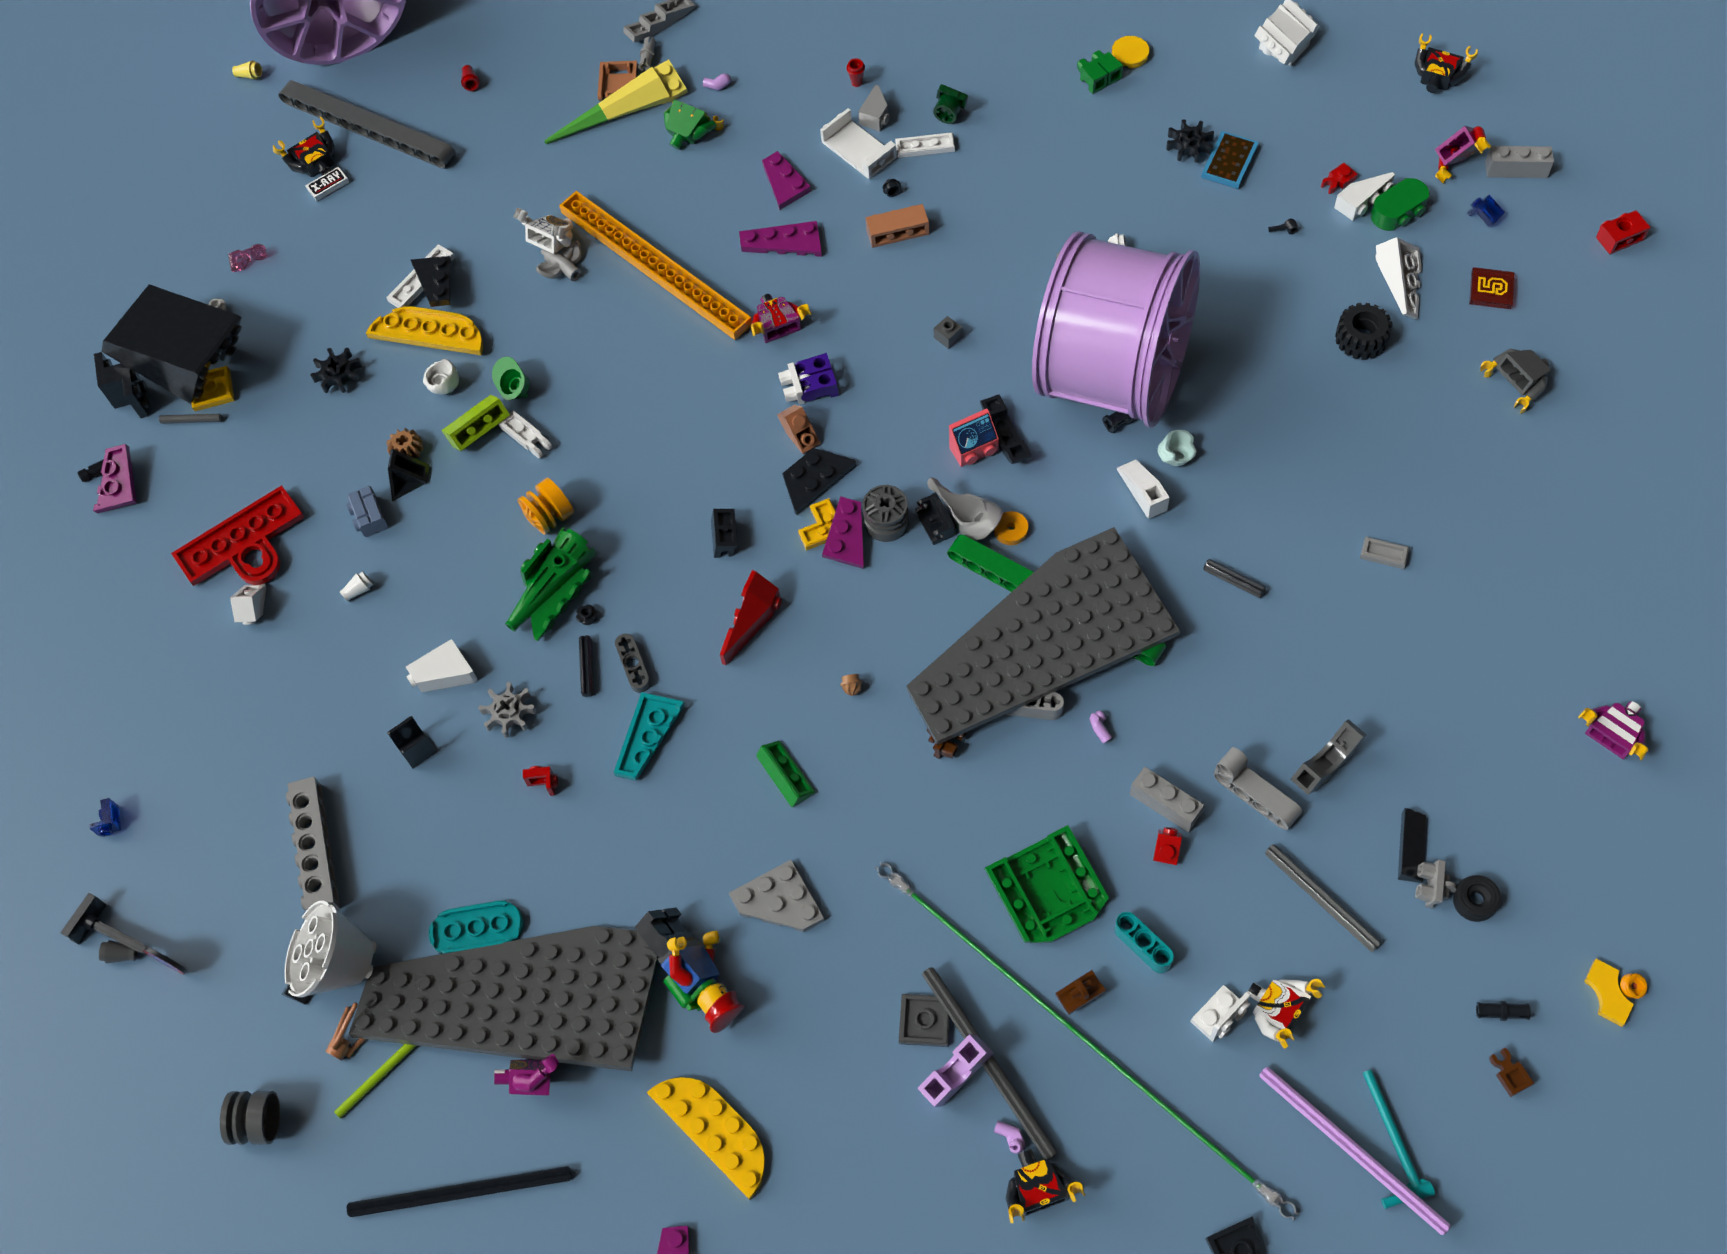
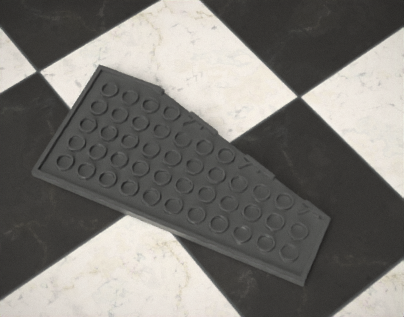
(1054, 629)
(523, 998)

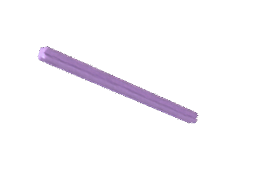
(1355, 1151)

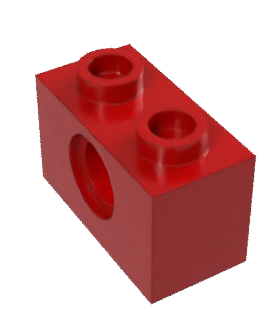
(1622, 232)

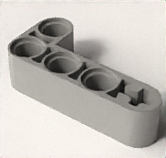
(1045, 712)
(1255, 791)

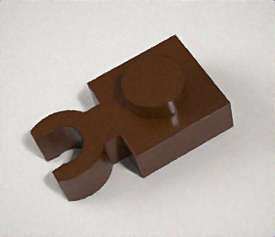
(1512, 1076)

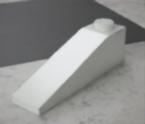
(1400, 265)

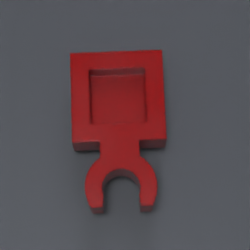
(1340, 176)

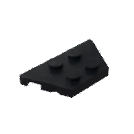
(814, 475)

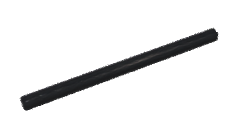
(458, 1191)

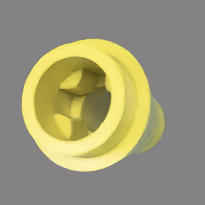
(248, 70)

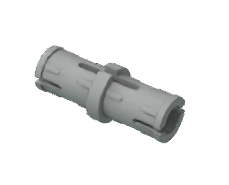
(647, 53)

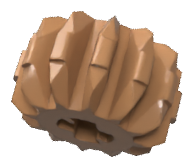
(406, 442)

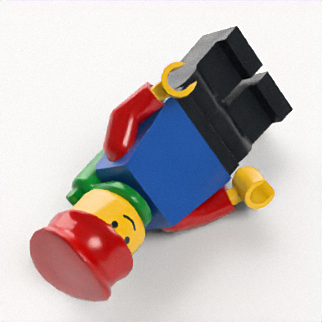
(689, 967)

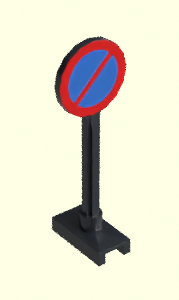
(87, 919)

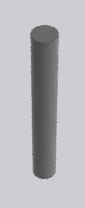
(189, 418)

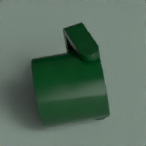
(949, 104)

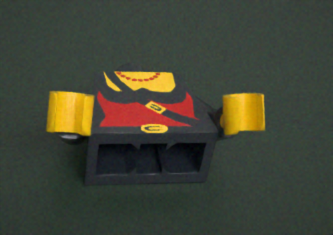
(1441, 68)
(310, 155)
(1038, 1186)

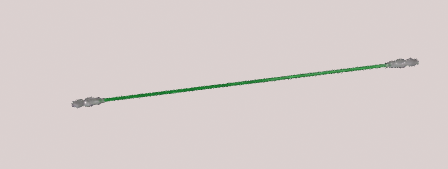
(1270, 1195)

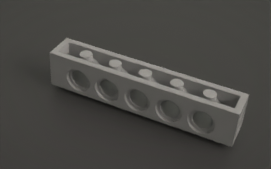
(300, 793)

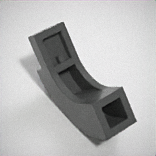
(1329, 759)

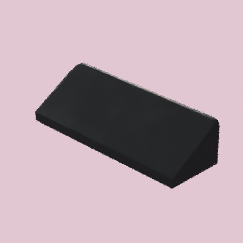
(1411, 845)

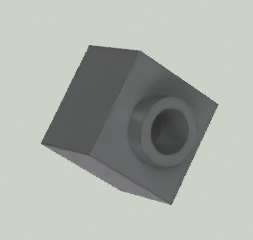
(948, 332)

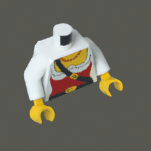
(1281, 1006)

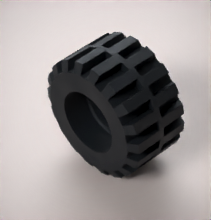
(1366, 318)

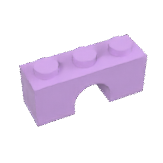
(951, 1077)

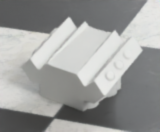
(1287, 32)

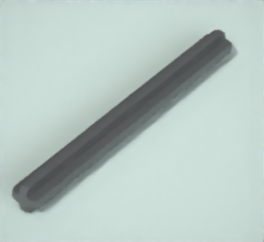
(1323, 898)

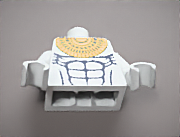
(546, 232)

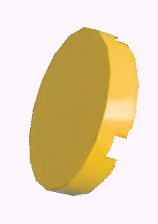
(1131, 51)

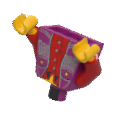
(1459, 148)
(777, 318)

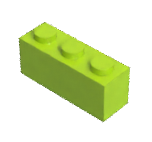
(475, 422)

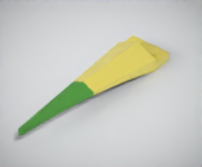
(647, 90)

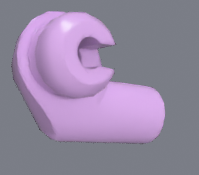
(718, 83)
(1098, 727)
(1013, 1136)

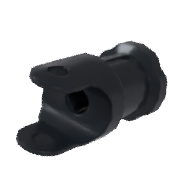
(1115, 420)

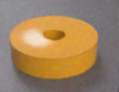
(1014, 536)

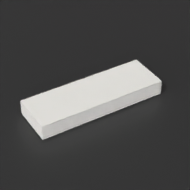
(925, 145)

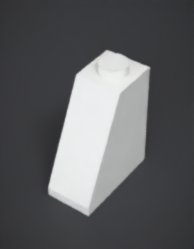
(440, 669)

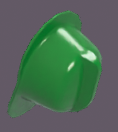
(510, 379)

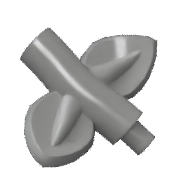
(561, 262)

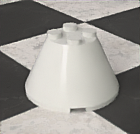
(327, 953)

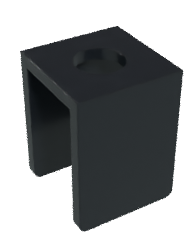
(412, 742)

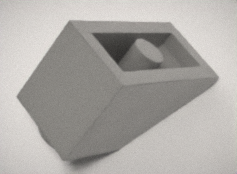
(874, 111)

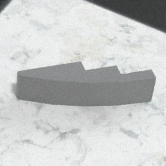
(663, 16)

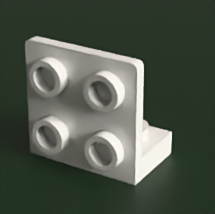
(1219, 1012)

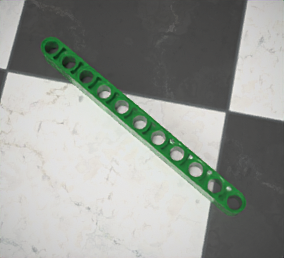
(1010, 575)

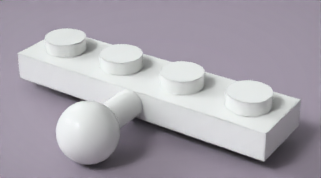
(410, 287)

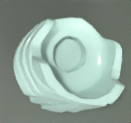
(1177, 448)

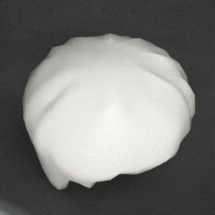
(441, 377)

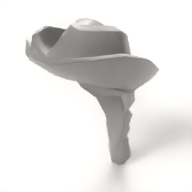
(970, 514)

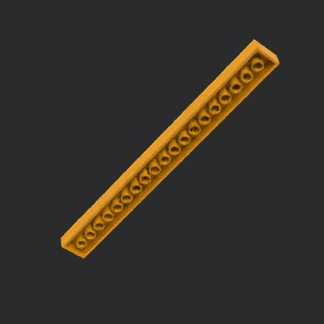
(656, 265)

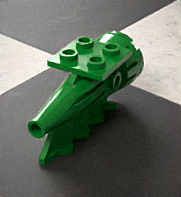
(552, 581)

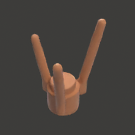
(338, 1046)

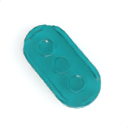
(475, 926)

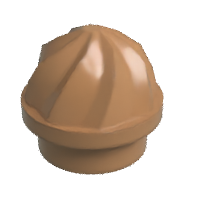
(851, 684)

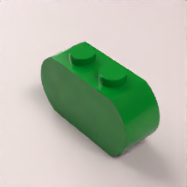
(1400, 204)

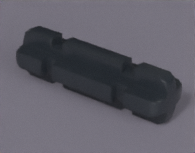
(93, 470)

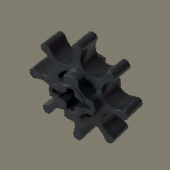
(1190, 140)
(330, 375)

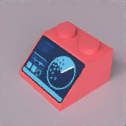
(973, 438)

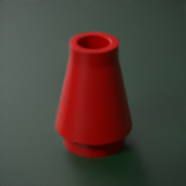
(856, 71)
(469, 78)

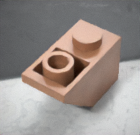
(798, 428)

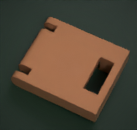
(610, 83)

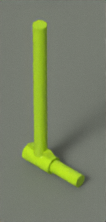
(373, 1080)

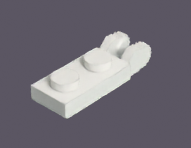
(524, 433)

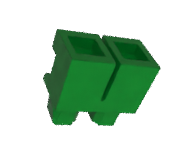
(1101, 71)

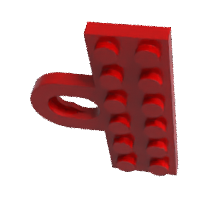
(239, 535)

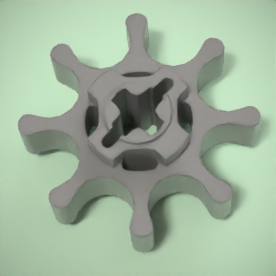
(509, 717)

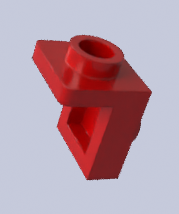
(541, 776)
(1167, 846)

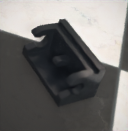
(935, 519)
(723, 531)

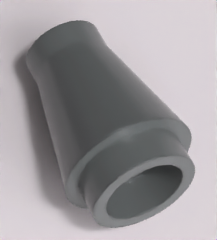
(115, 952)

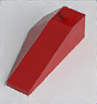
(757, 608)

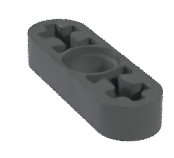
(634, 654)

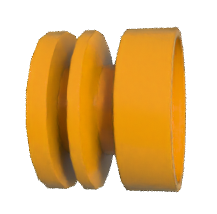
(549, 503)

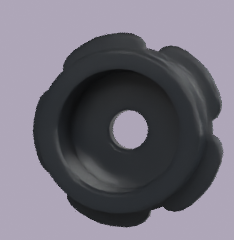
(892, 187)
(586, 619)

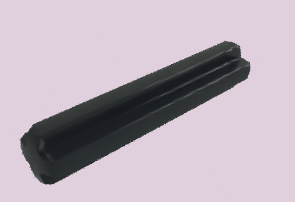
(1234, 578)
(586, 666)

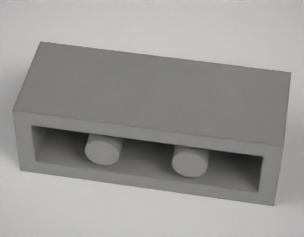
(1519, 161)
(1166, 799)

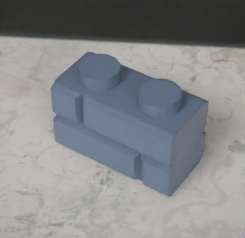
(366, 511)

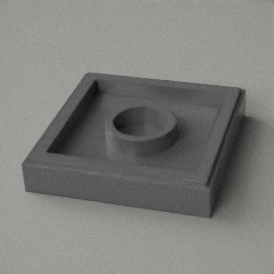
(923, 1021)

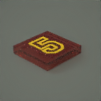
(1491, 288)

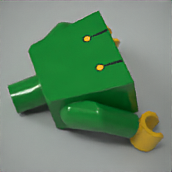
(688, 123)

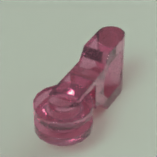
(257, 252)

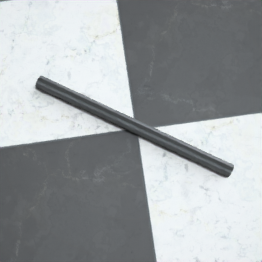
(991, 1066)

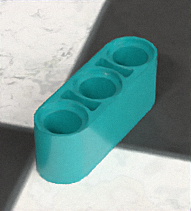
(1141, 931)

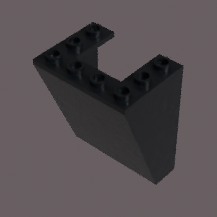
(173, 340)

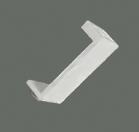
(857, 145)

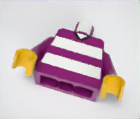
(1617, 728)

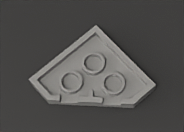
(778, 899)

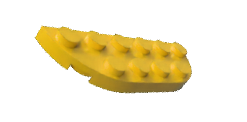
(428, 329)
(714, 1129)

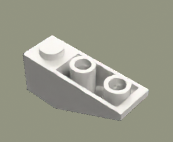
(1360, 195)
(1144, 488)

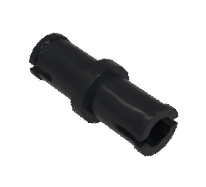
(1503, 1010)

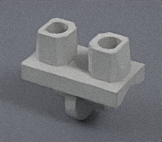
(1437, 885)

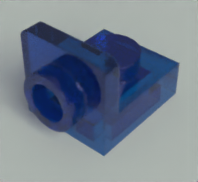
(1487, 210)
(109, 817)

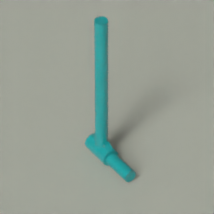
(1420, 1187)

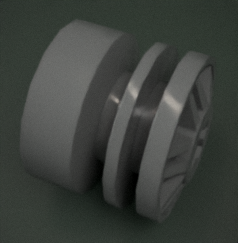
(885, 513)
(250, 1117)

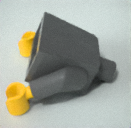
(1523, 371)

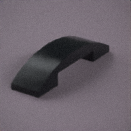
(1009, 441)

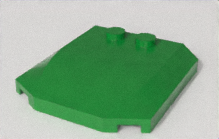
(1048, 888)

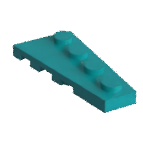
(646, 731)

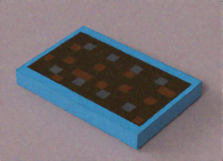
(1229, 159)

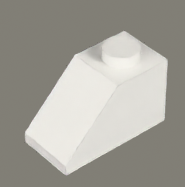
(248, 603)

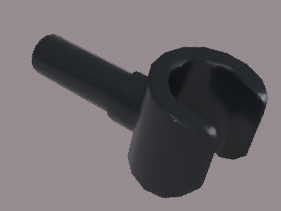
(1290, 225)

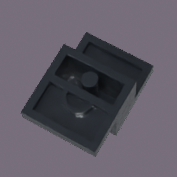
(121, 385)

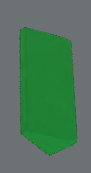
(784, 773)

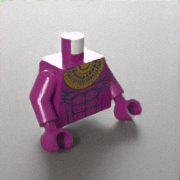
(527, 1076)

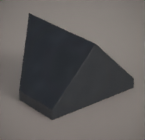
(405, 474)

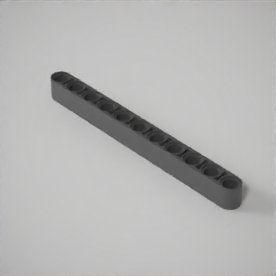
(367, 124)

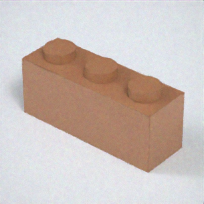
(897, 225)

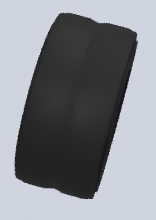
(1483, 886)

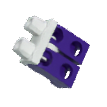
(810, 379)

